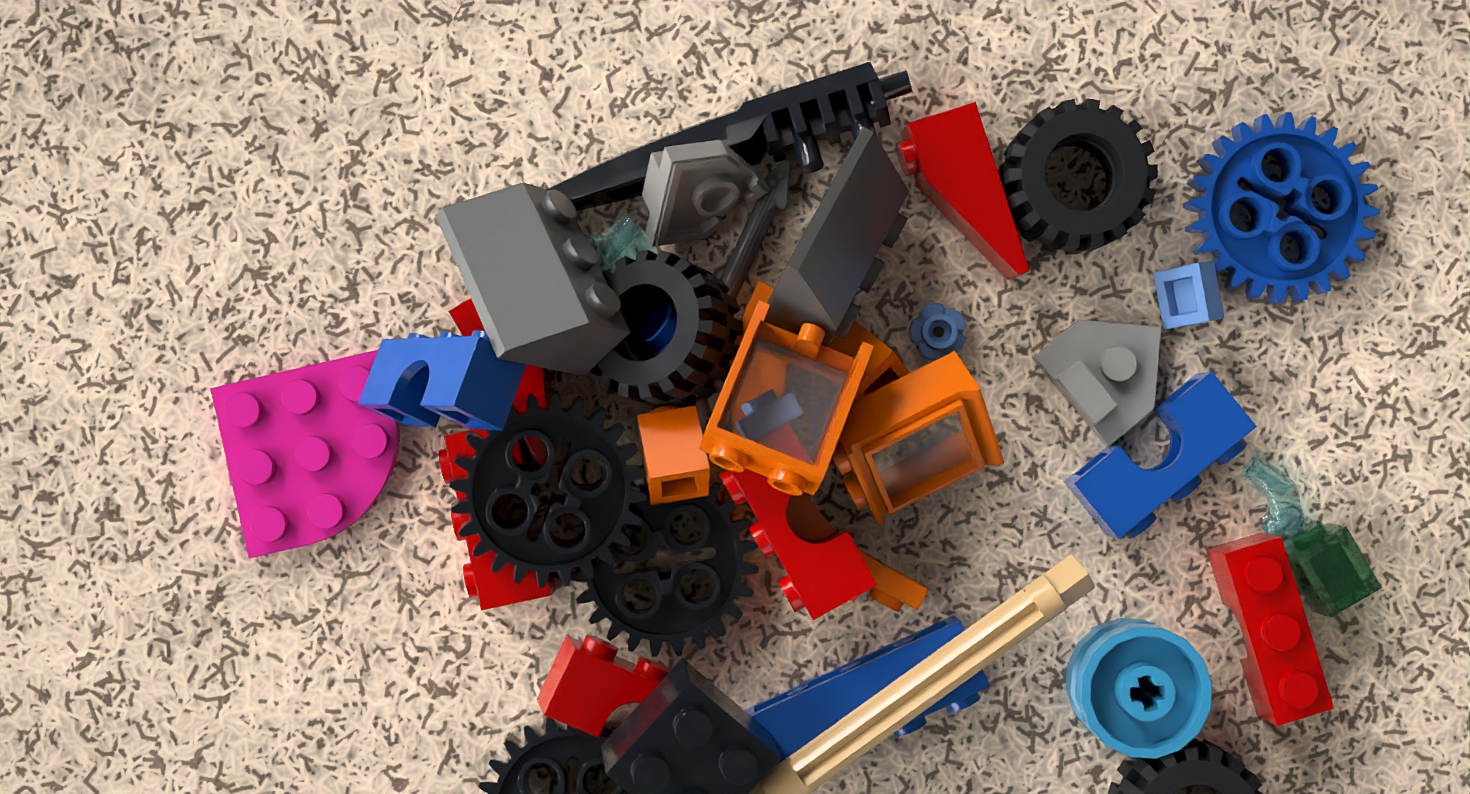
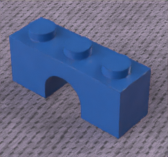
(442, 376)
(1202, 428)

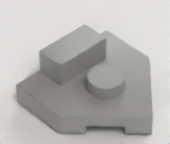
(694, 188)
(1105, 373)

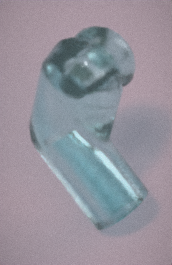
(615, 241)
(1282, 495)

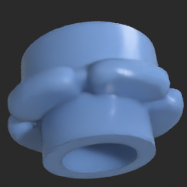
(922, 331)

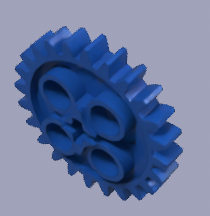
(1305, 163)

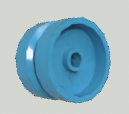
(1166, 707)

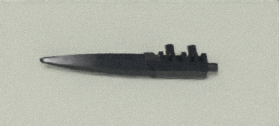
(765, 124)

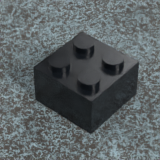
(689, 741)

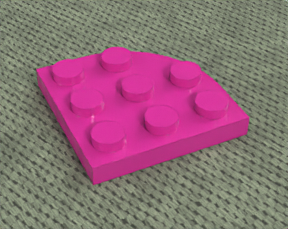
(304, 452)

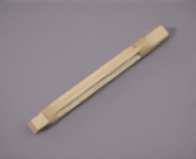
(929, 680)

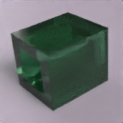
(1329, 568)

